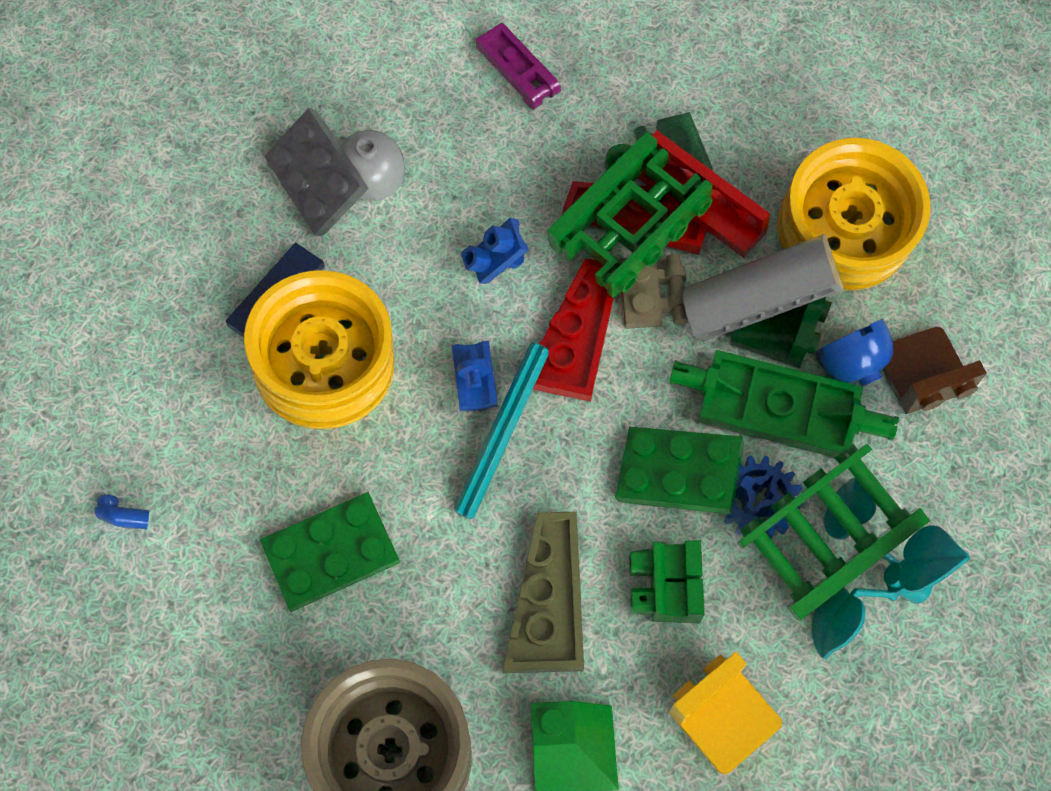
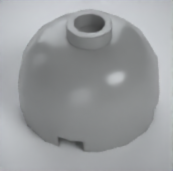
(377, 162)

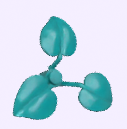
(928, 558)

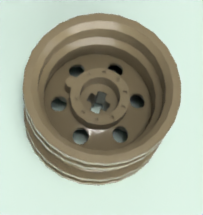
(363, 696)

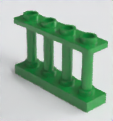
(868, 546)

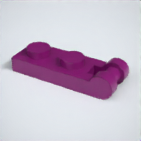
(517, 65)

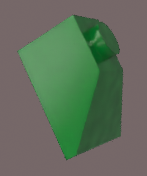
(573, 746)

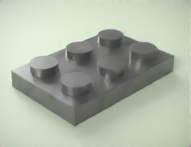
(316, 172)

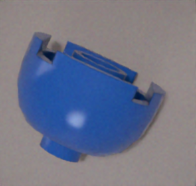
(858, 354)

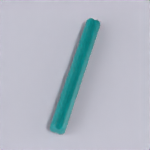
(501, 431)

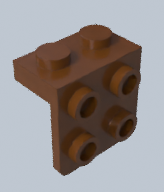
(929, 371)

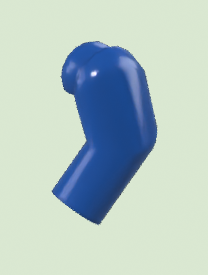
(120, 516)

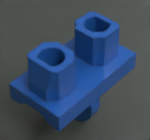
(500, 249)
(474, 376)

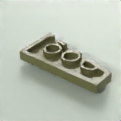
(548, 612)

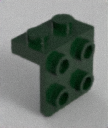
(785, 335)

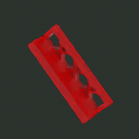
(732, 214)

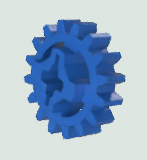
(749, 487)

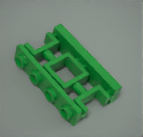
(610, 195)

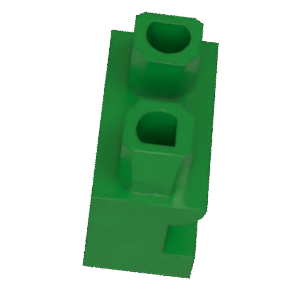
(675, 582)

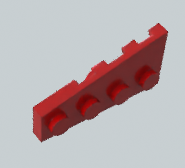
(576, 337)

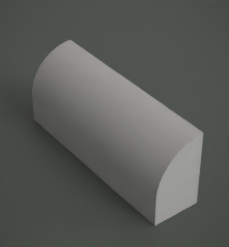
(762, 289)

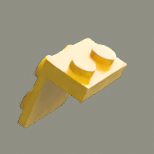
(724, 714)

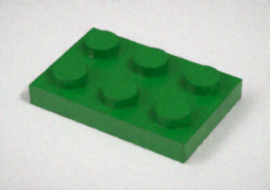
(680, 470)
(329, 551)

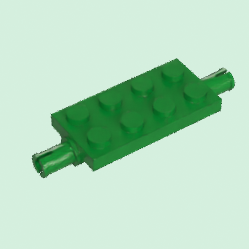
(782, 404)

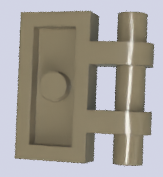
(642, 301)

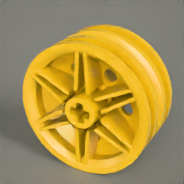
(853, 166)
(327, 299)

